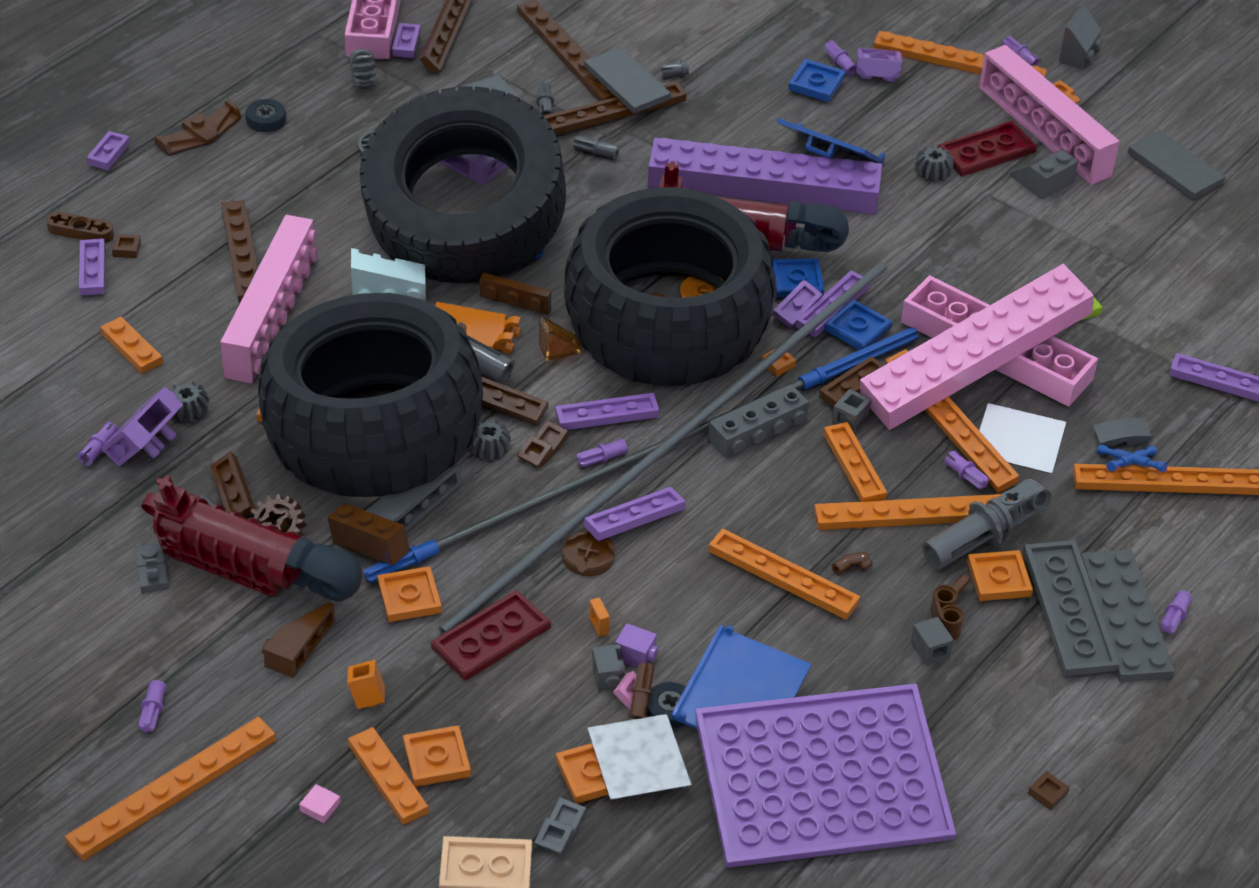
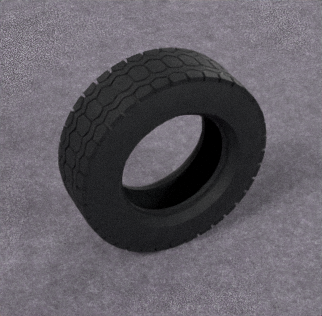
(456, 126)

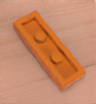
(131, 345)

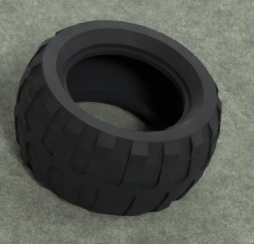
(666, 337)
(381, 440)

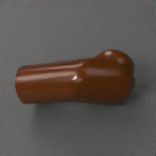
(850, 560)

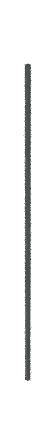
(659, 451)

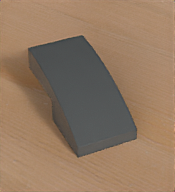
(1127, 430)
(561, 826)

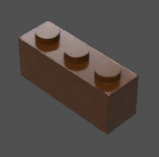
(368, 533)

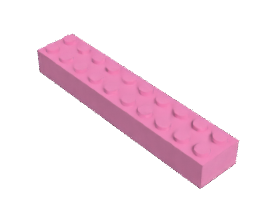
(976, 346)

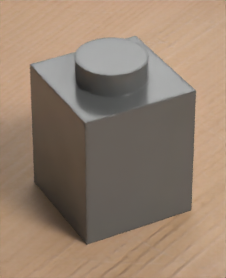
(932, 640)

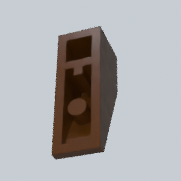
(296, 641)

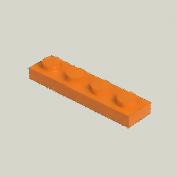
(854, 462)
(388, 776)

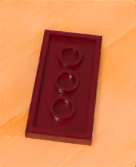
(988, 148)
(490, 635)

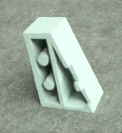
(381, 275)

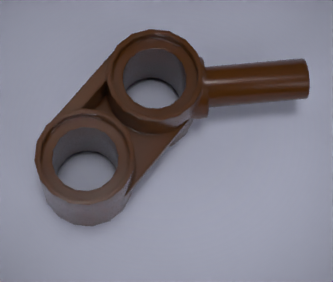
(945, 606)

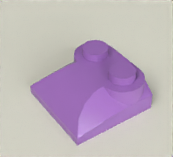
(878, 63)

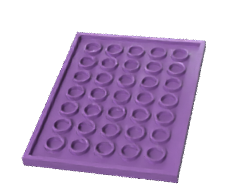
(823, 775)

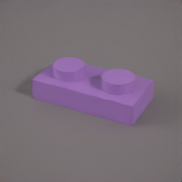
(406, 40)
(108, 150)
(796, 303)

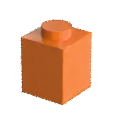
(366, 684)

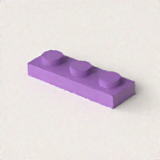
(92, 267)

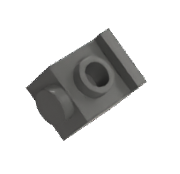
(851, 409)
(607, 666)

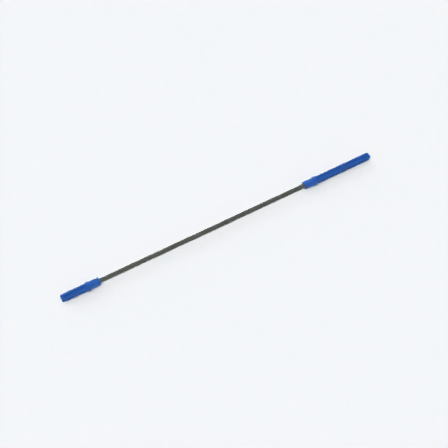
(816, 377)

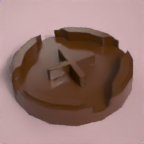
(587, 555)

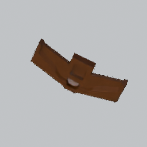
(200, 129)

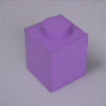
(637, 646)

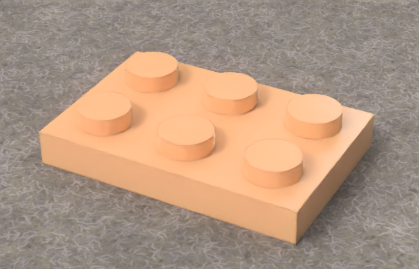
(485, 863)

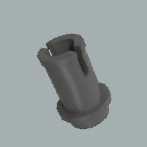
(675, 69)

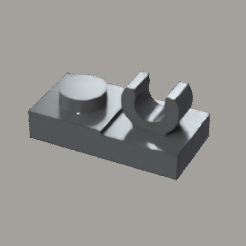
(151, 568)

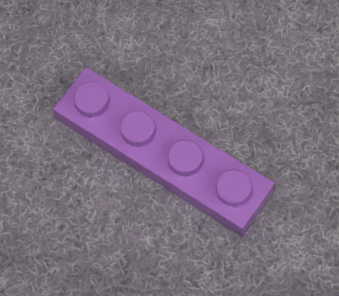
(839, 288)
(1215, 376)
(607, 411)
(634, 513)

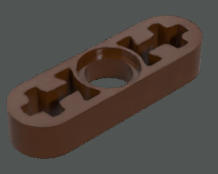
(65, 223)

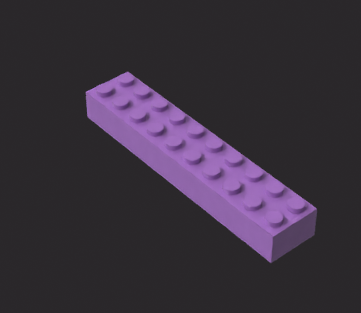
(768, 175)

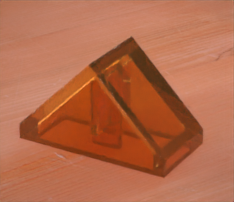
(556, 341)

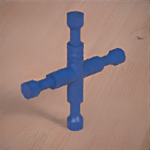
(1126, 458)

